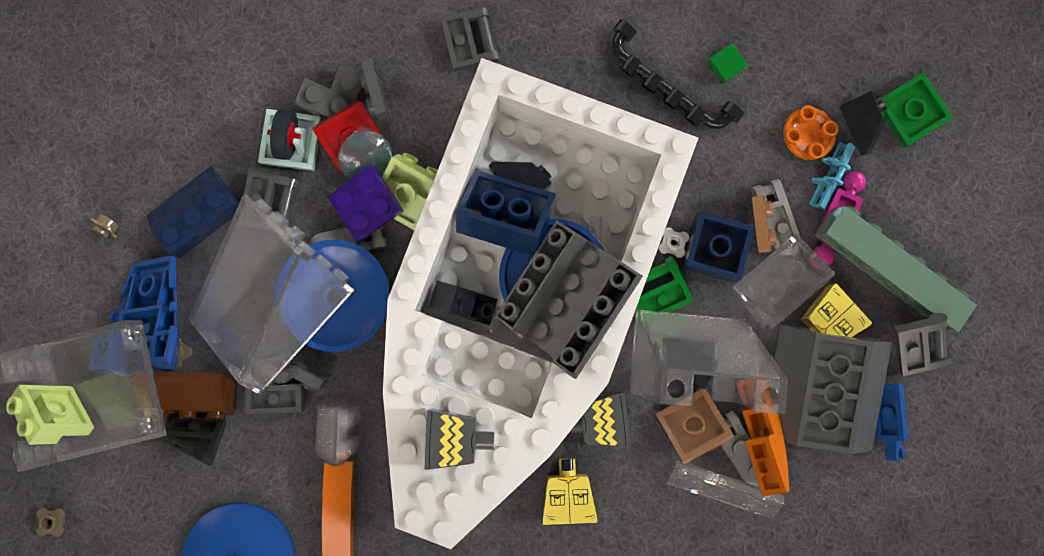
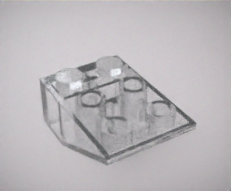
(336, 431)

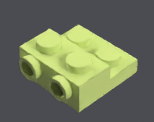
(409, 186)
(48, 413)

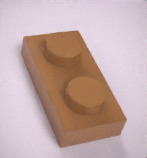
(765, 236)

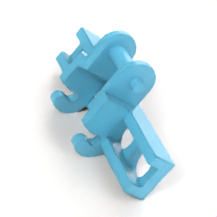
(838, 165)

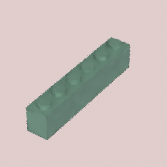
(894, 267)

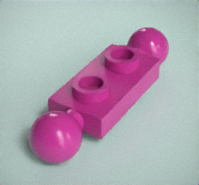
(853, 183)

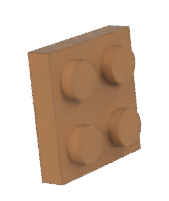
(694, 428)

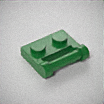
(668, 295)

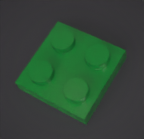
(915, 110)

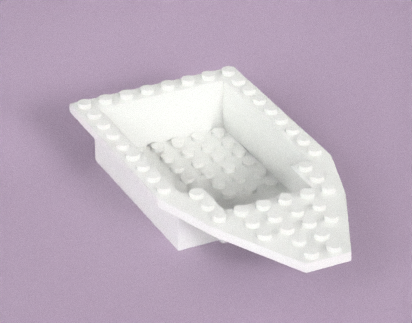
(600, 167)

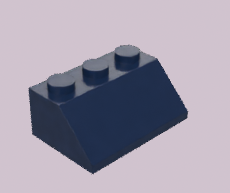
(504, 212)
(193, 213)

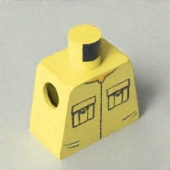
(835, 314)
(568, 496)

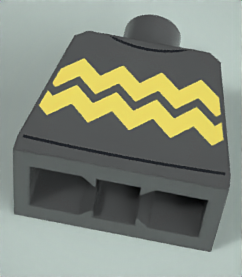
(605, 422)
(453, 439)

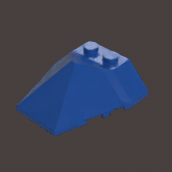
(153, 298)

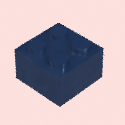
(717, 247)

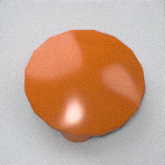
(810, 133)

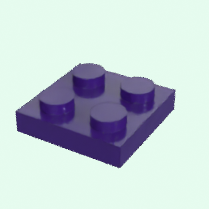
(365, 203)

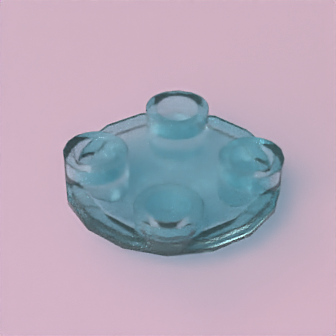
(364, 150)

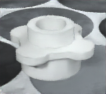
(667, 247)

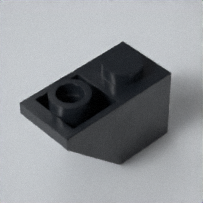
(463, 302)

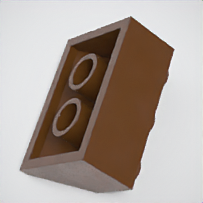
(195, 394)

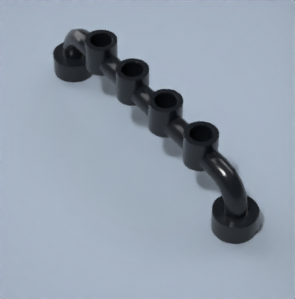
(674, 97)

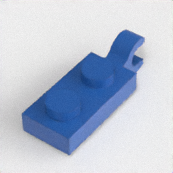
(892, 421)

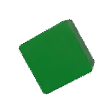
(727, 63)

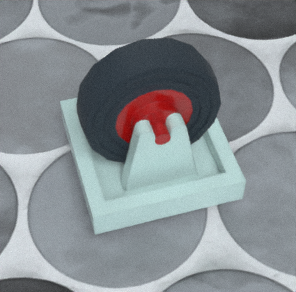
(289, 140)

